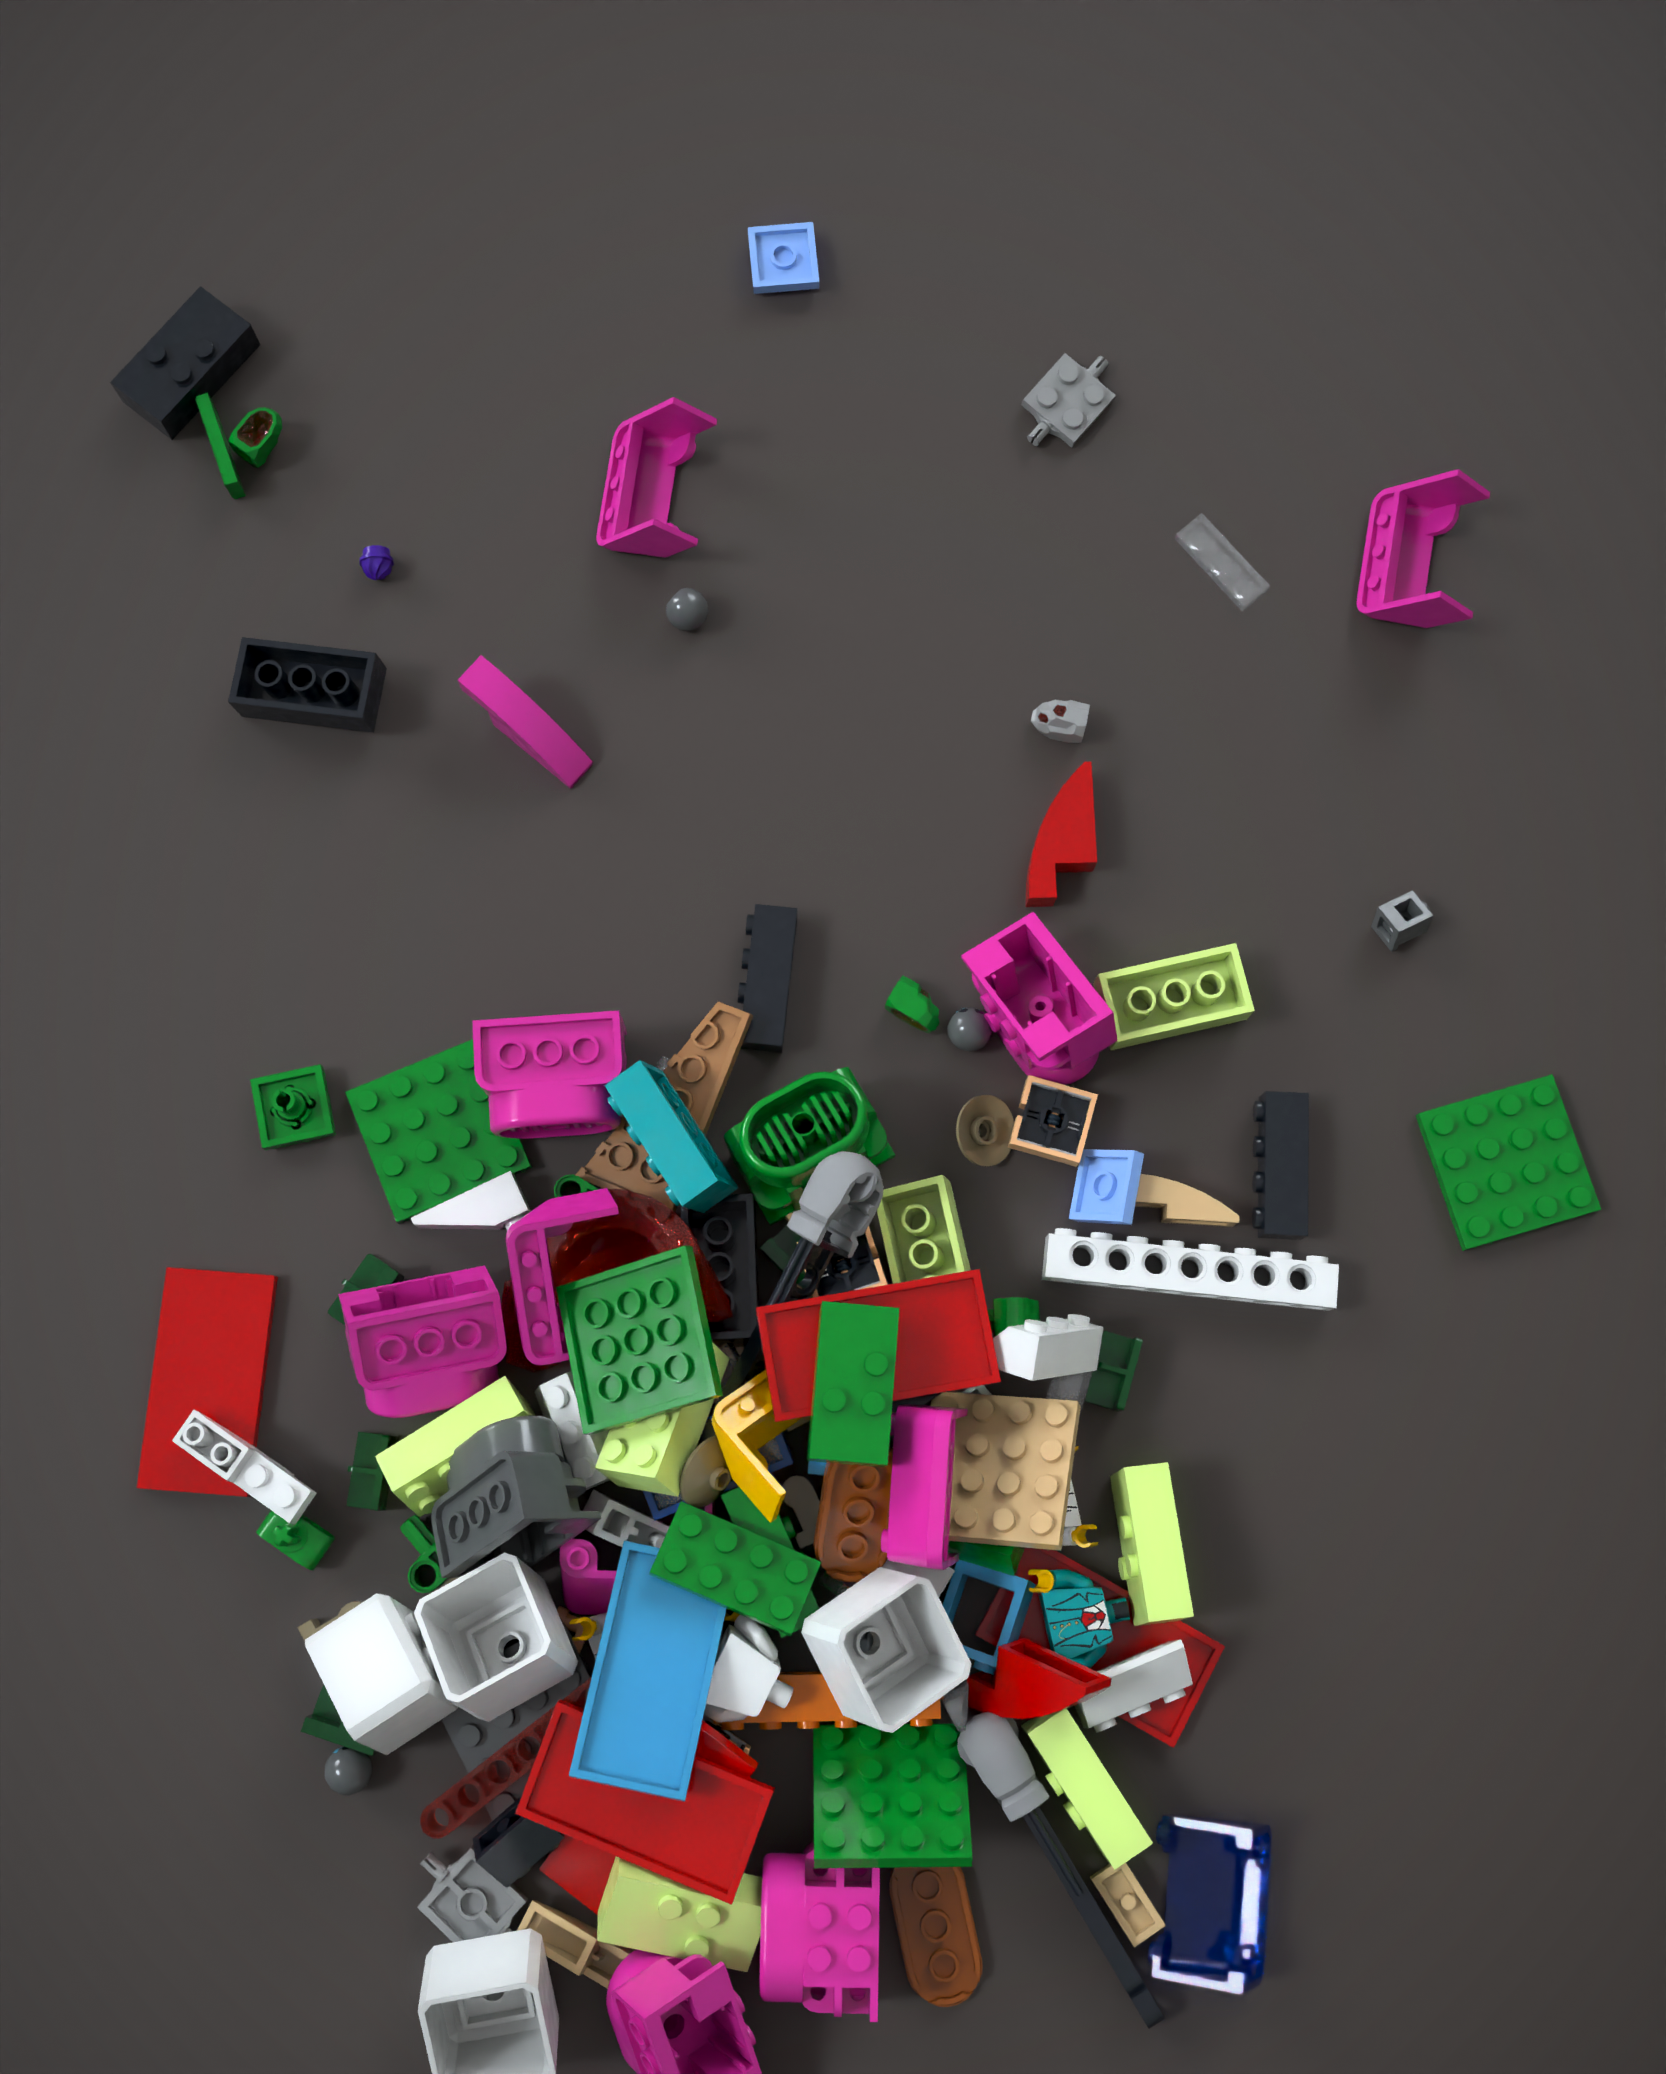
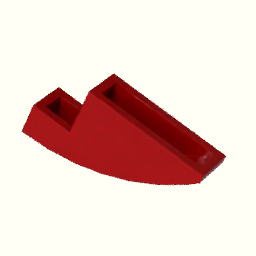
(1064, 839)
(1032, 1682)

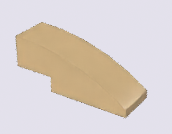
(1182, 1203)
(574, 1943)

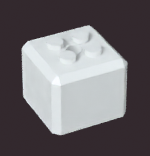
(474, 1620)
(912, 1652)
(379, 1674)
(490, 2006)

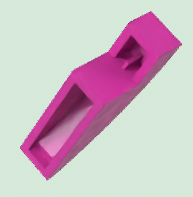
(524, 721)

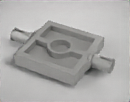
(1068, 400)
(468, 1899)

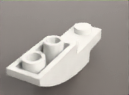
(244, 1466)

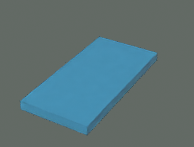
(648, 1683)

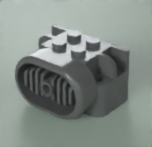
(507, 1497)

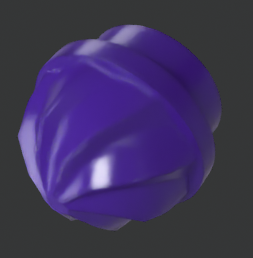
(376, 562)

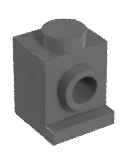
(1401, 920)

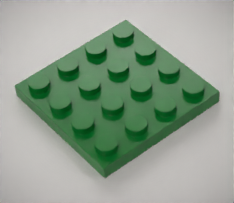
(432, 1132)
(1507, 1162)
(639, 1341)
(890, 1798)

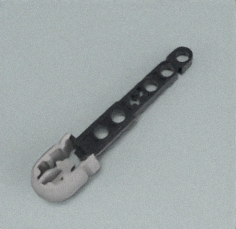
(832, 1214)
(1006, 1770)

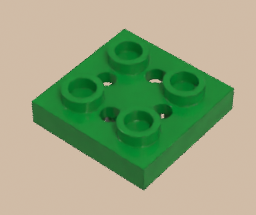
(274, 1094)

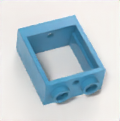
(1016, 1613)

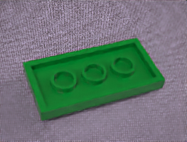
(735, 1568)

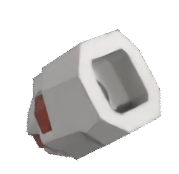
(1061, 720)

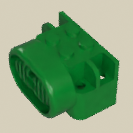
(780, 1160)

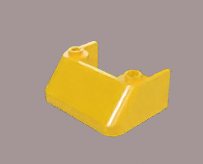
(743, 1426)

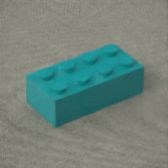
(670, 1137)

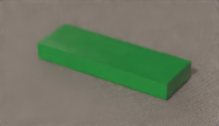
(220, 446)

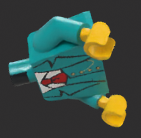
(1077, 1614)

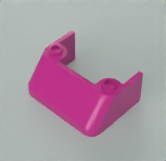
(643, 478)
(1400, 549)
(531, 1270)
(921, 1486)
(583, 1585)

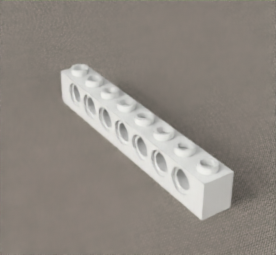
(1319, 1275)

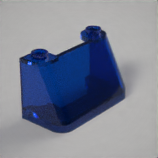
(1214, 1903)

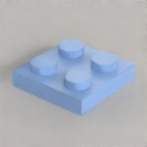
(783, 258)
(1106, 1186)

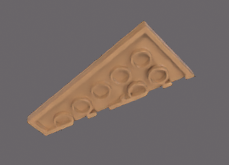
(699, 1079)

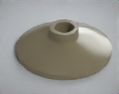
(995, 1126)
(704, 1474)

